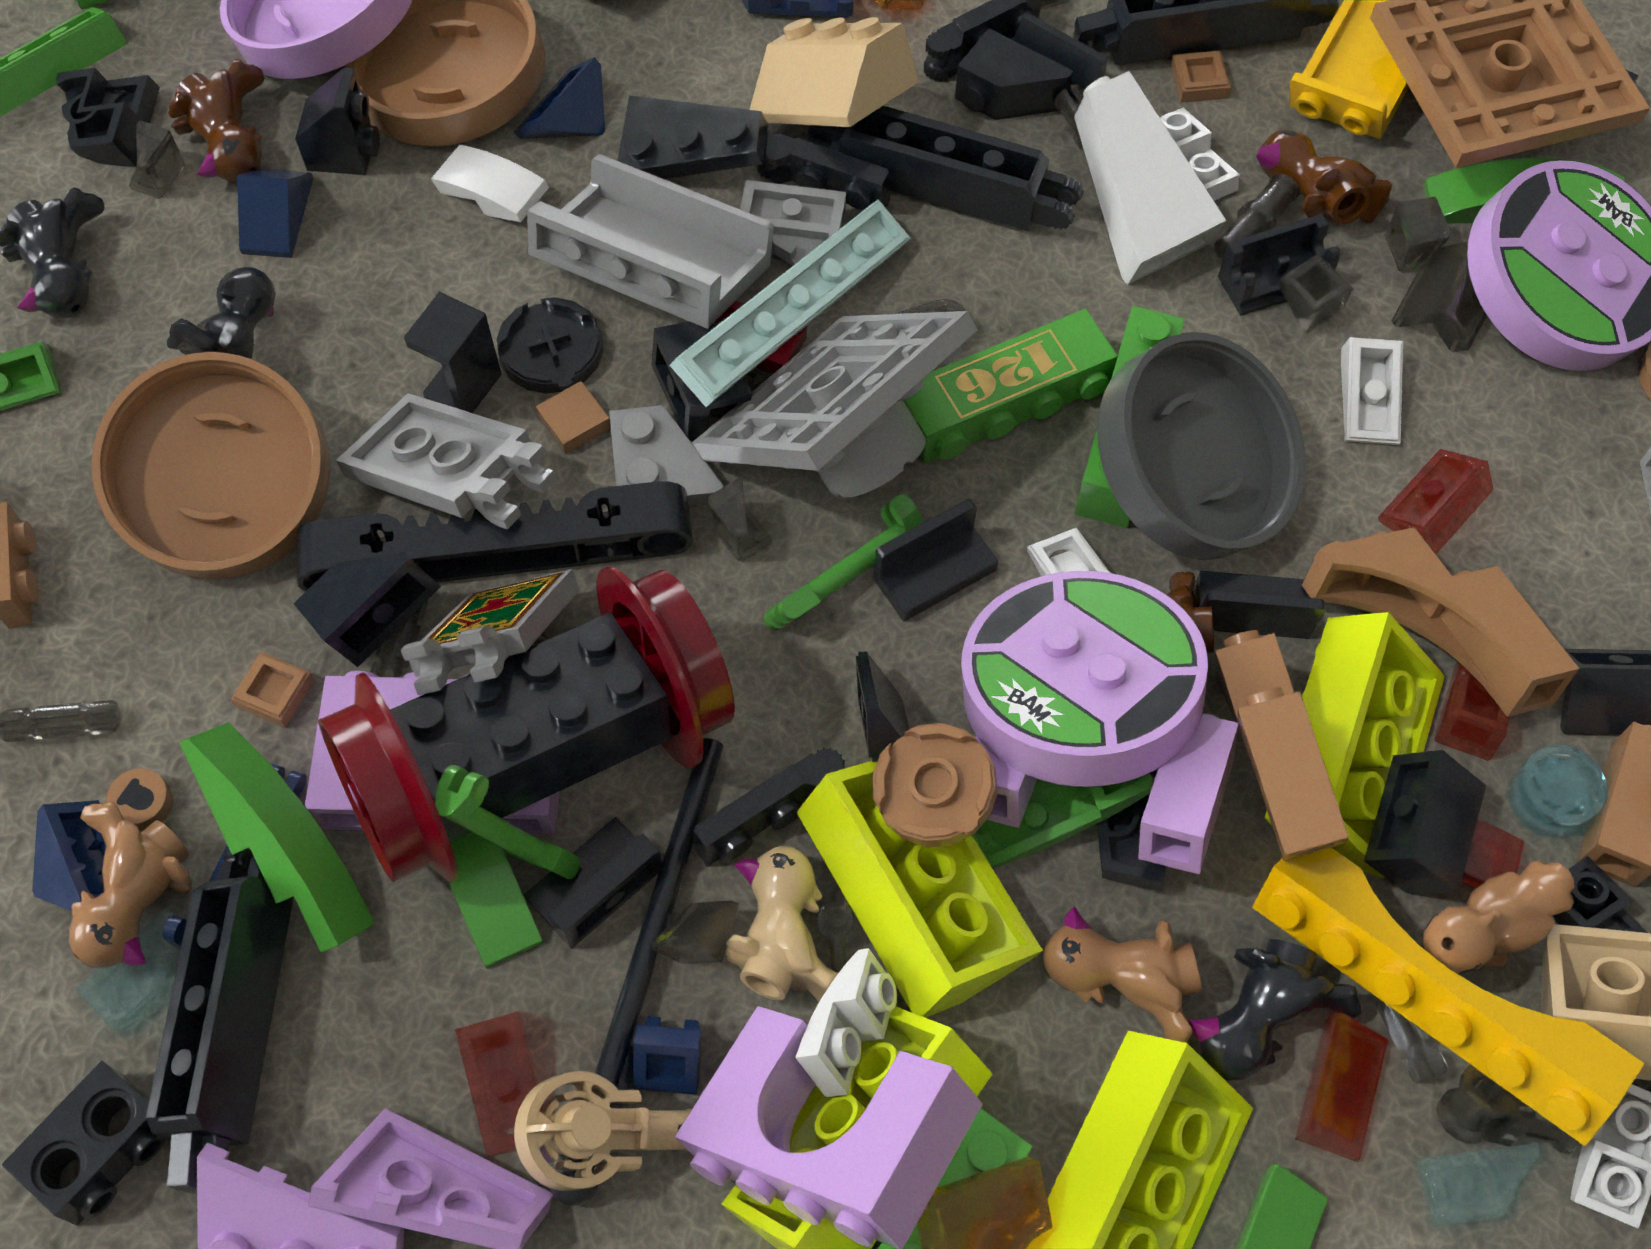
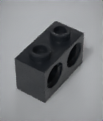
(81, 1132)

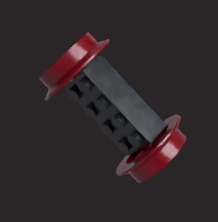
(545, 723)

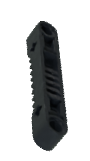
(643, 517)

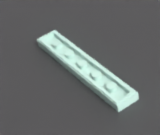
(789, 303)

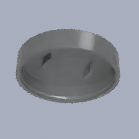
(1201, 446)

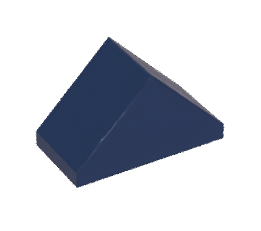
(271, 210)

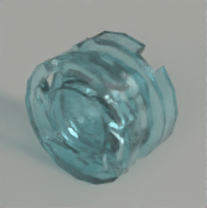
(1557, 793)

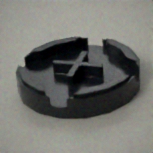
(549, 345)

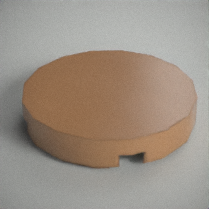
(935, 785)

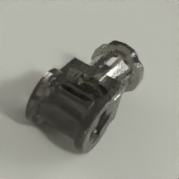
(1501, 1113)

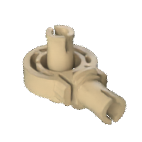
(588, 1131)

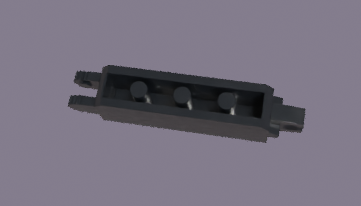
(1167, 28)
(958, 168)
(218, 1016)

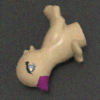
(778, 944)

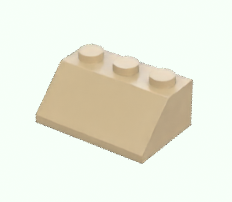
(833, 72)
(1603, 982)

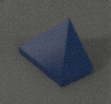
(570, 107)
(67, 855)

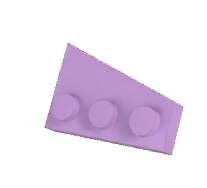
(430, 1186)
(263, 1212)

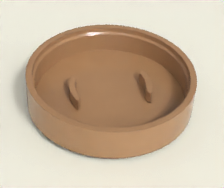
(452, 70)
(210, 465)

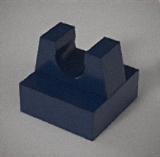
(667, 1057)

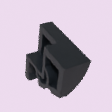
(106, 114)

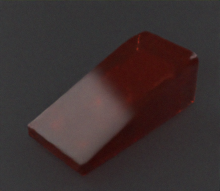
(1470, 717)
(498, 1075)

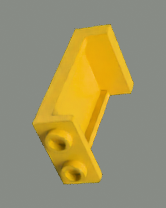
(1350, 75)

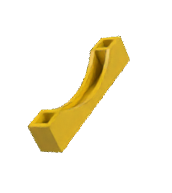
(1543, 1060)

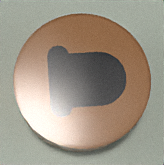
(141, 797)

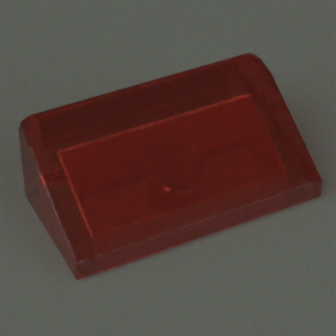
(1440, 497)
(1342, 1087)

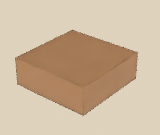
(1200, 76)
(573, 417)
(272, 689)

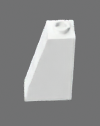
(1142, 180)

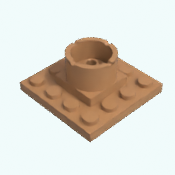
(1508, 73)

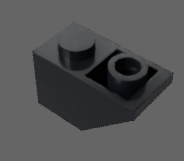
(337, 128)

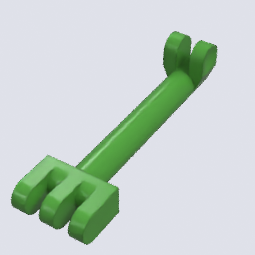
(898, 514)
(460, 801)

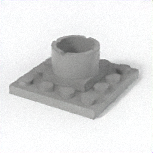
(843, 401)

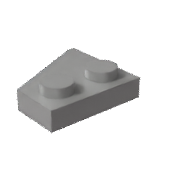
(799, 215)
(654, 449)

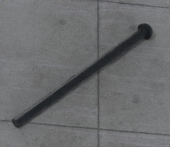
(617, 1054)

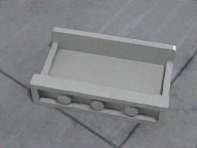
(654, 241)

